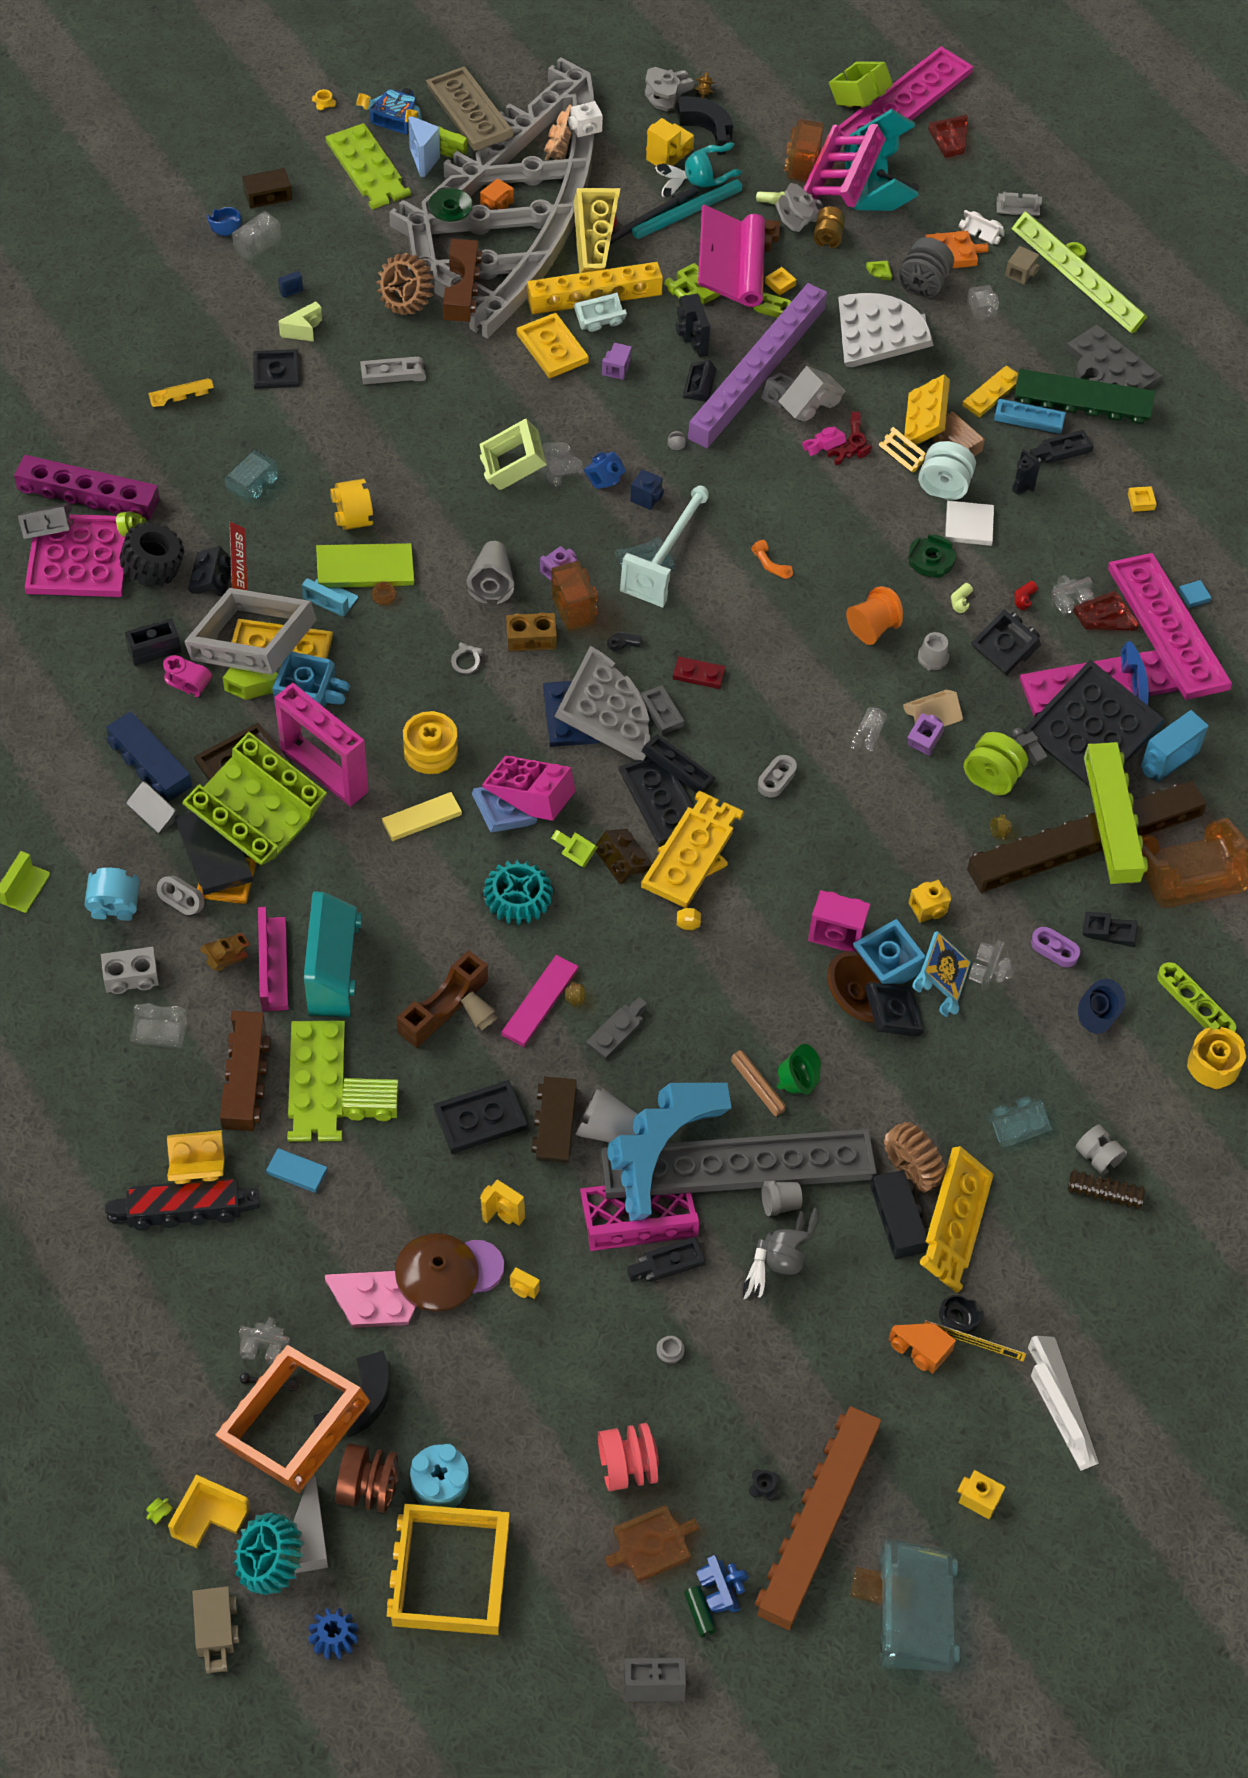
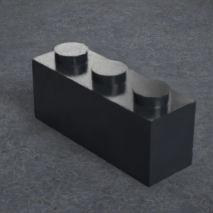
(899, 1214)

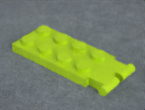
(367, 165)
(316, 1080)

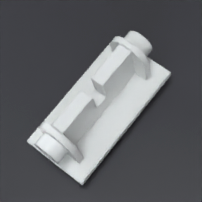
(989, 229)

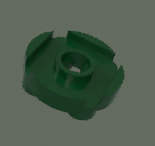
(927, 566)

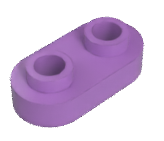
(1056, 947)

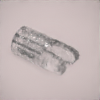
(869, 727)

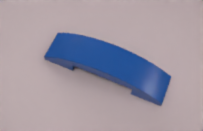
(1132, 663)

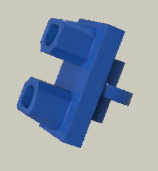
(716, 1573)

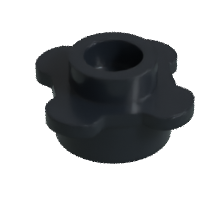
(764, 1476)

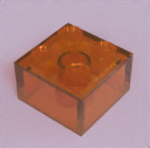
(803, 149)
(573, 595)

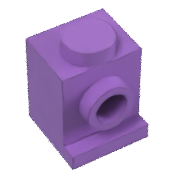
(617, 361)
(556, 558)
(926, 724)

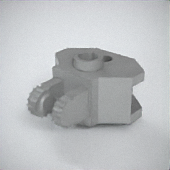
(666, 86)
(799, 206)

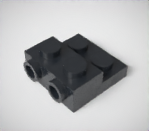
(693, 323)
(1007, 641)

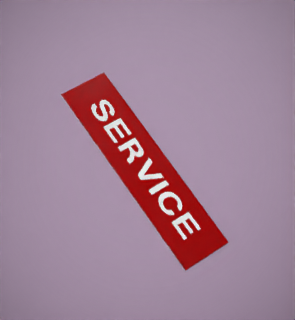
(238, 557)

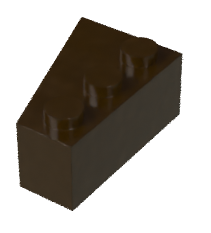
(554, 1119)

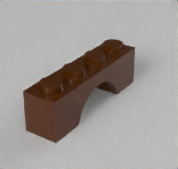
(458, 299)
(425, 1017)

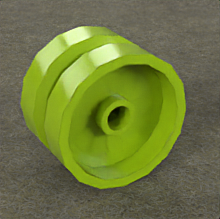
(995, 763)

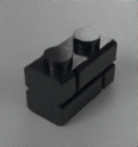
(153, 642)

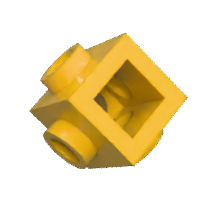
(929, 901)

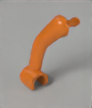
(782, 571)

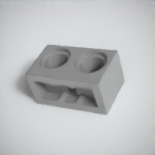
(129, 964)

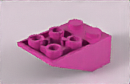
(532, 786)

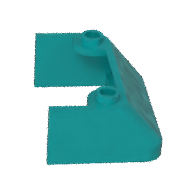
(878, 192)
(330, 956)

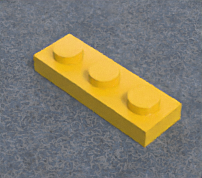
(991, 391)

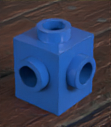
(605, 470)

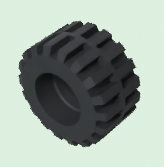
(148, 540)

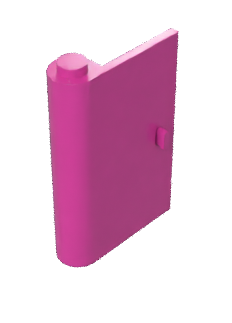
(732, 256)

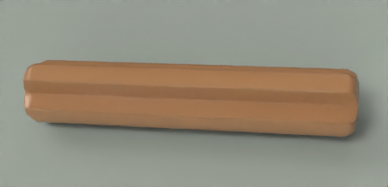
(758, 1083)

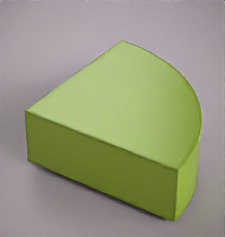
(880, 269)

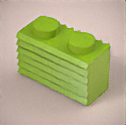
(370, 1098)

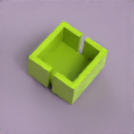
(863, 84)

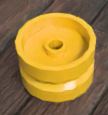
(430, 742)

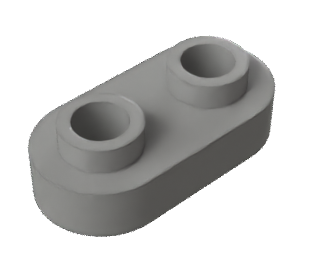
(775, 777)
(182, 896)

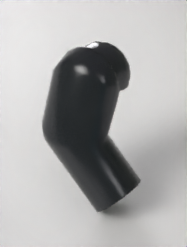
(623, 639)

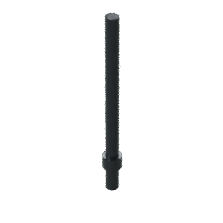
(677, 199)

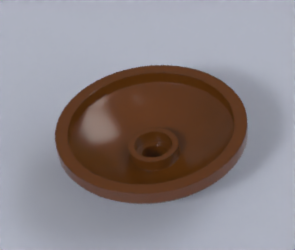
(847, 981)
(436, 1286)

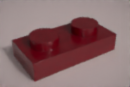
(699, 672)

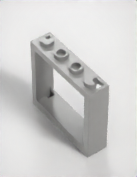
(204, 648)

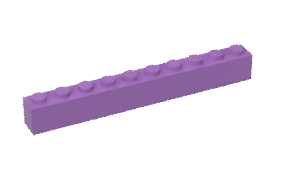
(757, 365)

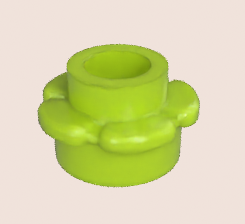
(158, 1509)

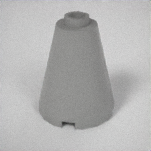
(491, 574)
(605, 1117)

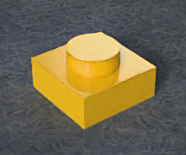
(780, 281)
(1141, 499)
(524, 1284)

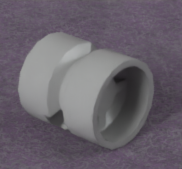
(1099, 1148)

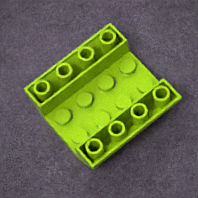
(257, 800)

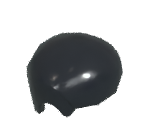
(966, 1308)

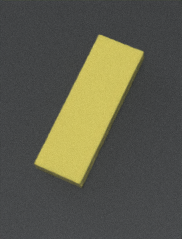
(421, 816)

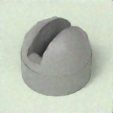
(676, 440)

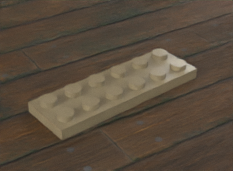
(469, 108)

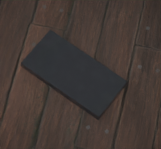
(657, 795)
(212, 856)

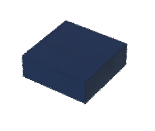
(290, 284)

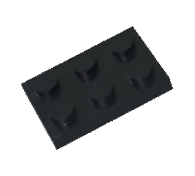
(480, 1116)

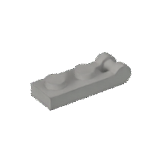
(393, 370)

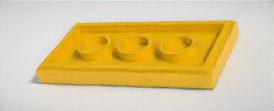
(261, 633)

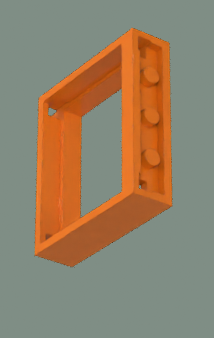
(321, 1441)

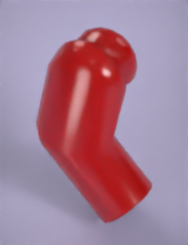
(1022, 595)

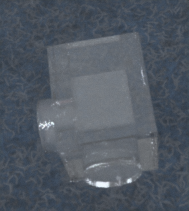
(982, 302)

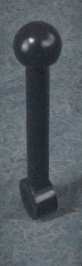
(881, 173)
(244, 1378)

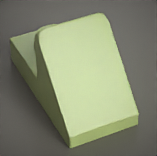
(301, 323)

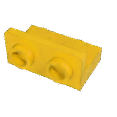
(504, 1201)

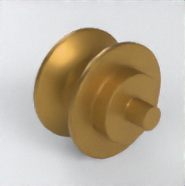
(704, 85)

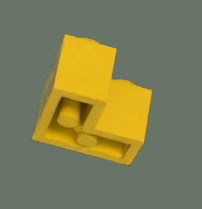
(667, 143)

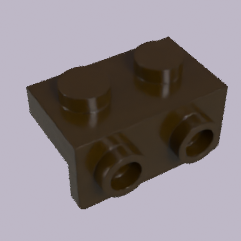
(622, 854)

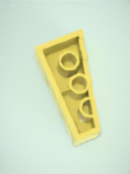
(594, 225)

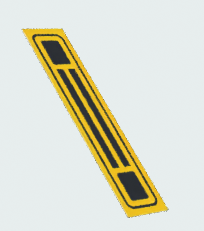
(982, 1343)

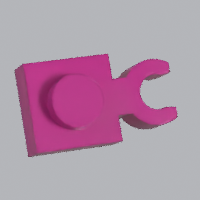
(826, 440)

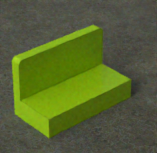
(22, 883)

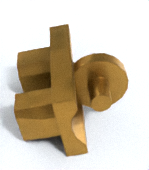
(225, 951)

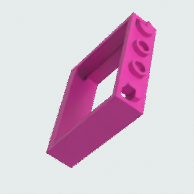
(298, 709)

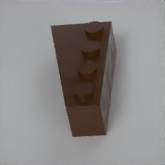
(245, 1071)

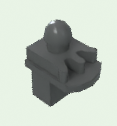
(1030, 745)

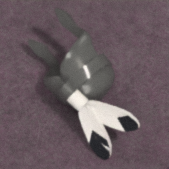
(779, 1254)

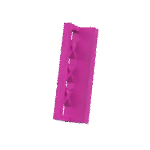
(272, 962)

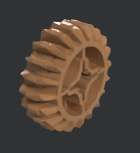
(412, 293)
(916, 1155)

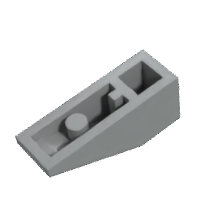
(310, 1524)

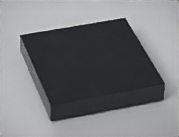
(276, 368)
(894, 1009)

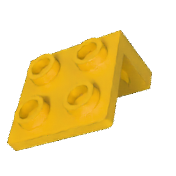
(195, 1156)

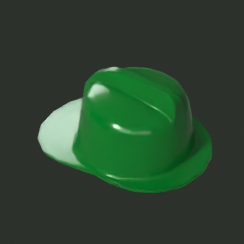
(800, 1071)

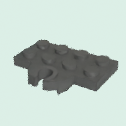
(1110, 360)

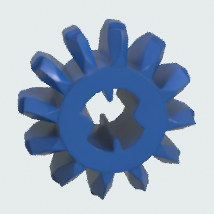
(342, 1641)

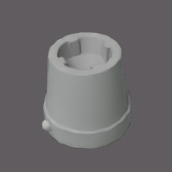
(934, 651)
(781, 1197)

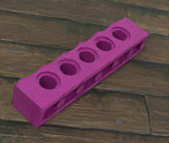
(86, 487)

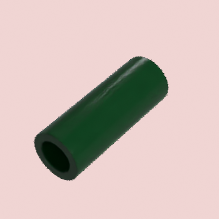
(700, 1611)

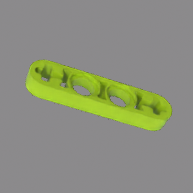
(1199, 1000)

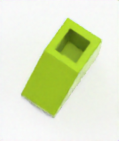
(248, 683)

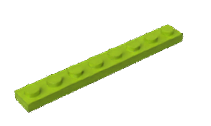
(1079, 272)

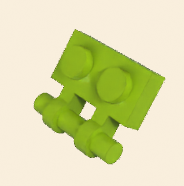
(688, 279)

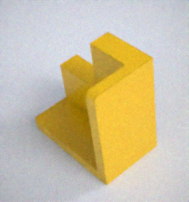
(207, 1504)

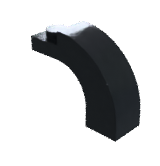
(706, 114)
(375, 1384)

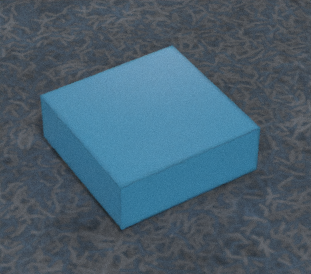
(1194, 594)

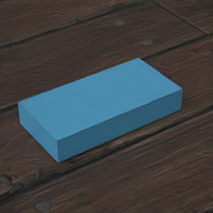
(296, 1170)

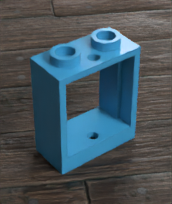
(1174, 746)

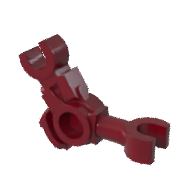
(854, 444)

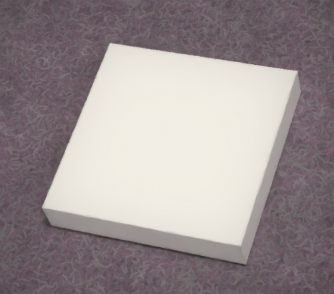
(969, 523)

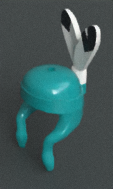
(697, 170)

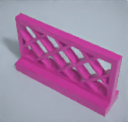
(638, 1232)

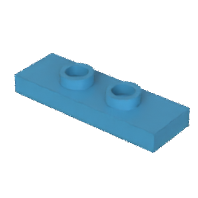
(1029, 416)

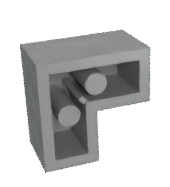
(809, 392)

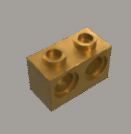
(531, 632)

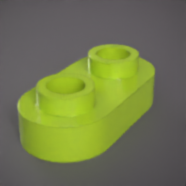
(127, 520)

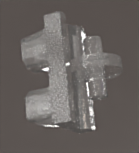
(1070, 590)
(991, 954)
(265, 1337)

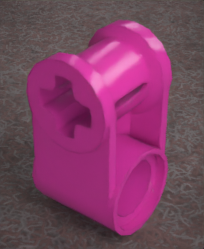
(188, 677)

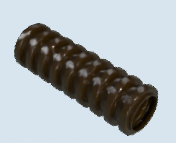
(1106, 1189)

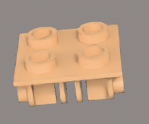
(560, 137)

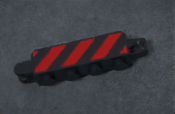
(182, 1203)

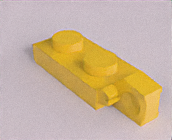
(179, 392)

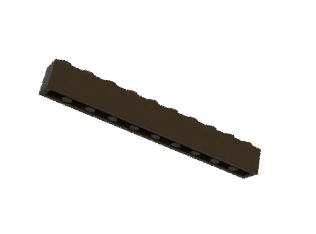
(1079, 838)

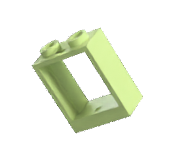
(505, 441)

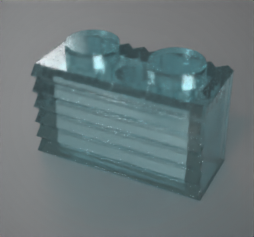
(251, 476)

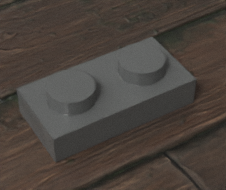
(662, 710)

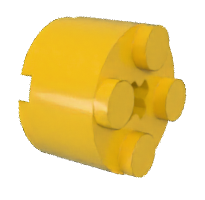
(352, 504)
(1216, 1057)

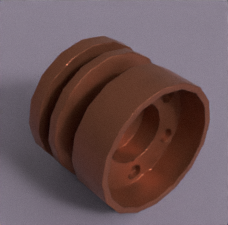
(367, 1478)

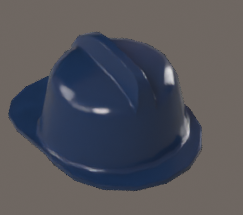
(1102, 998)

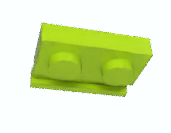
(452, 142)

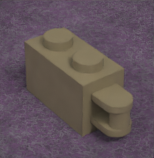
(214, 1626)

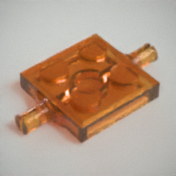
(651, 1543)

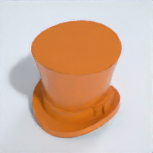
(875, 615)

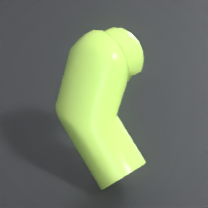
(768, 197)
(958, 598)

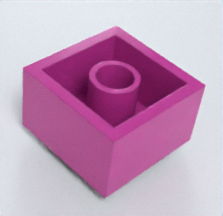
(838, 921)

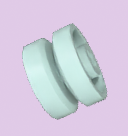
(947, 470)

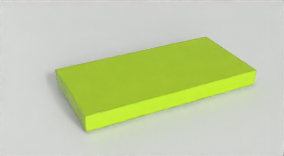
(364, 565)

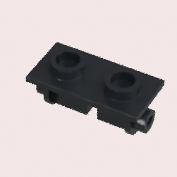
(1026, 474)

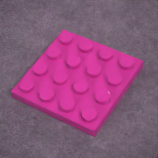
(78, 560)

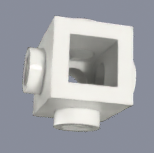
(585, 119)

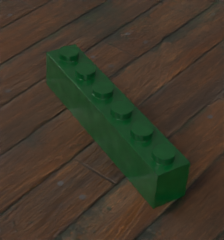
(1084, 395)

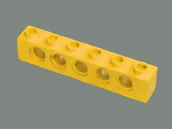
(565, 291)

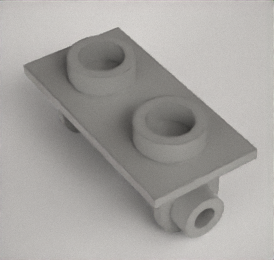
(1010, 204)

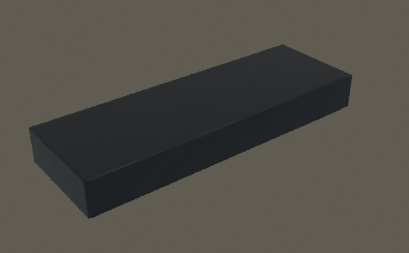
(678, 764)

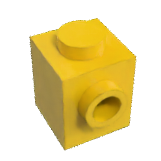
(980, 1494)

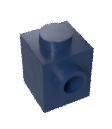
(646, 489)

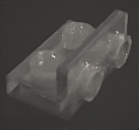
(159, 1025)

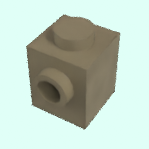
(1022, 265)

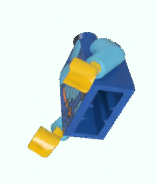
(391, 109)

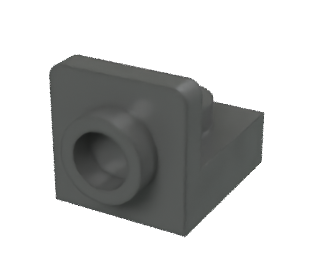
(775, 388)

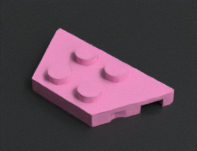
(370, 1299)

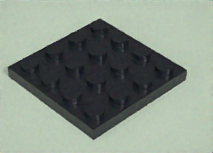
(1093, 711)

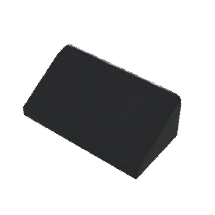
(700, 381)

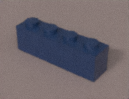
(148, 756)

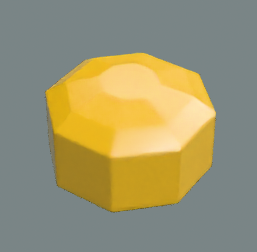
(688, 919)

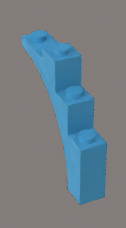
(653, 1127)

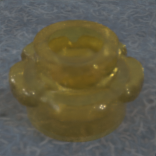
(1003, 826)
(575, 994)

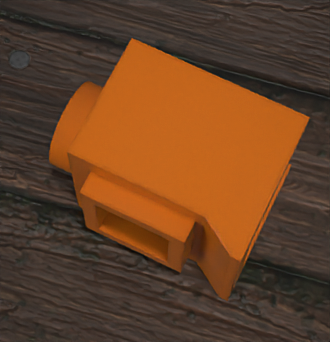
(497, 195)

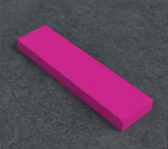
(539, 1001)

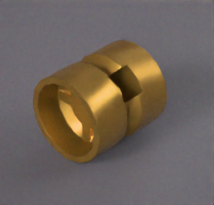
(829, 227)

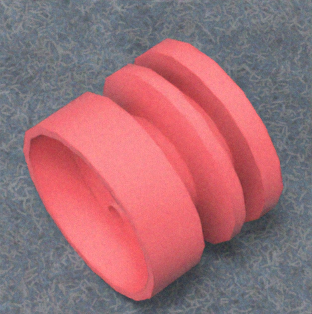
(628, 1456)

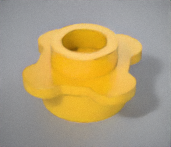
(323, 99)

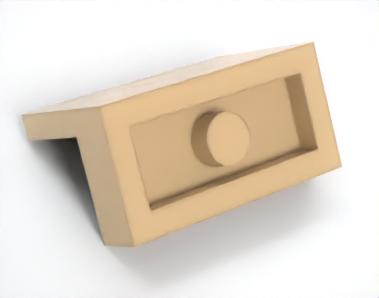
(941, 704)

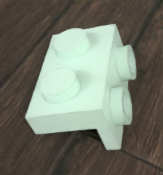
(599, 312)

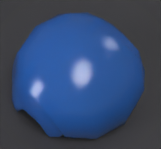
(225, 221)

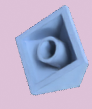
(424, 144)

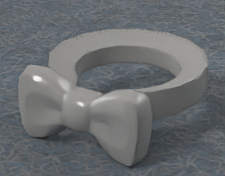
(477, 652)

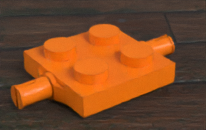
(962, 247)

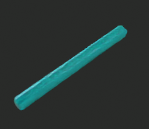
(686, 209)

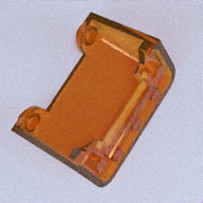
(1198, 868)

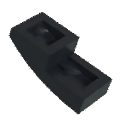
(1104, 928)

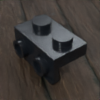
(210, 571)

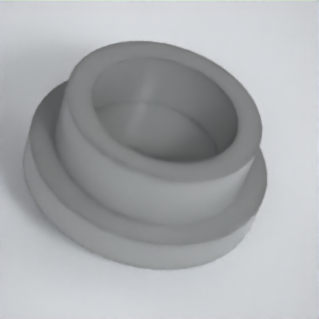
(670, 1349)

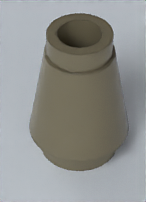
(479, 1011)

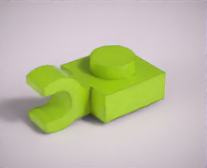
(576, 848)

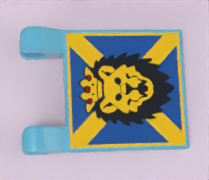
(946, 970)

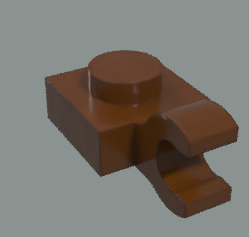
(771, 233)

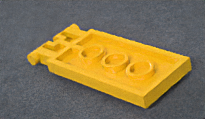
(691, 850)
(957, 1218)

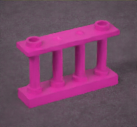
(856, 175)

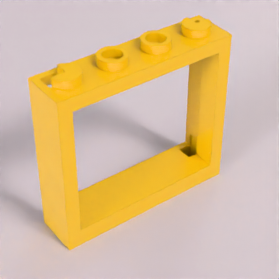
(458, 1517)

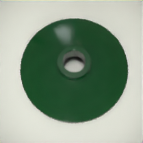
(450, 204)

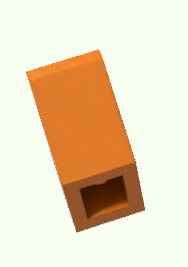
(929, 1344)

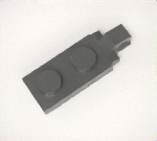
(617, 1029)

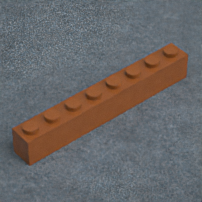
(818, 1519)

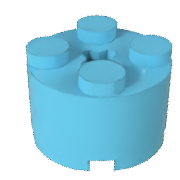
(112, 894)
(443, 1462)

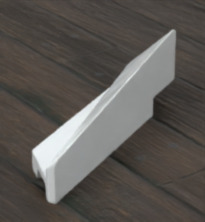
(1058, 1394)

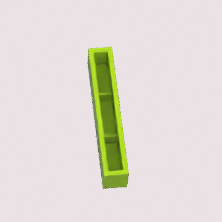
(1114, 813)

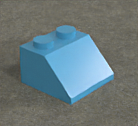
(891, 954)

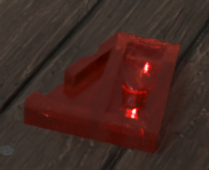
(950, 135)
(1106, 613)

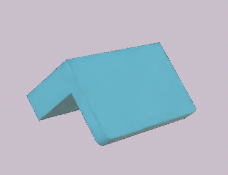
(333, 599)

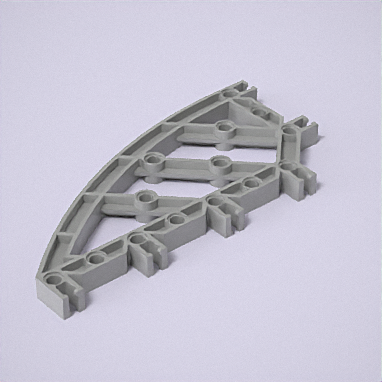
(568, 86)

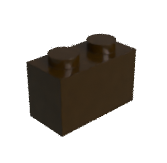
(267, 188)

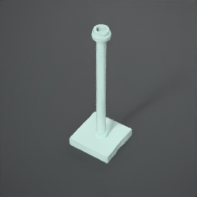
(649, 579)

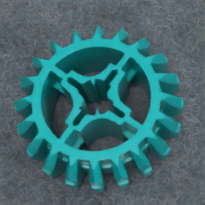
(516, 899)
(268, 1553)

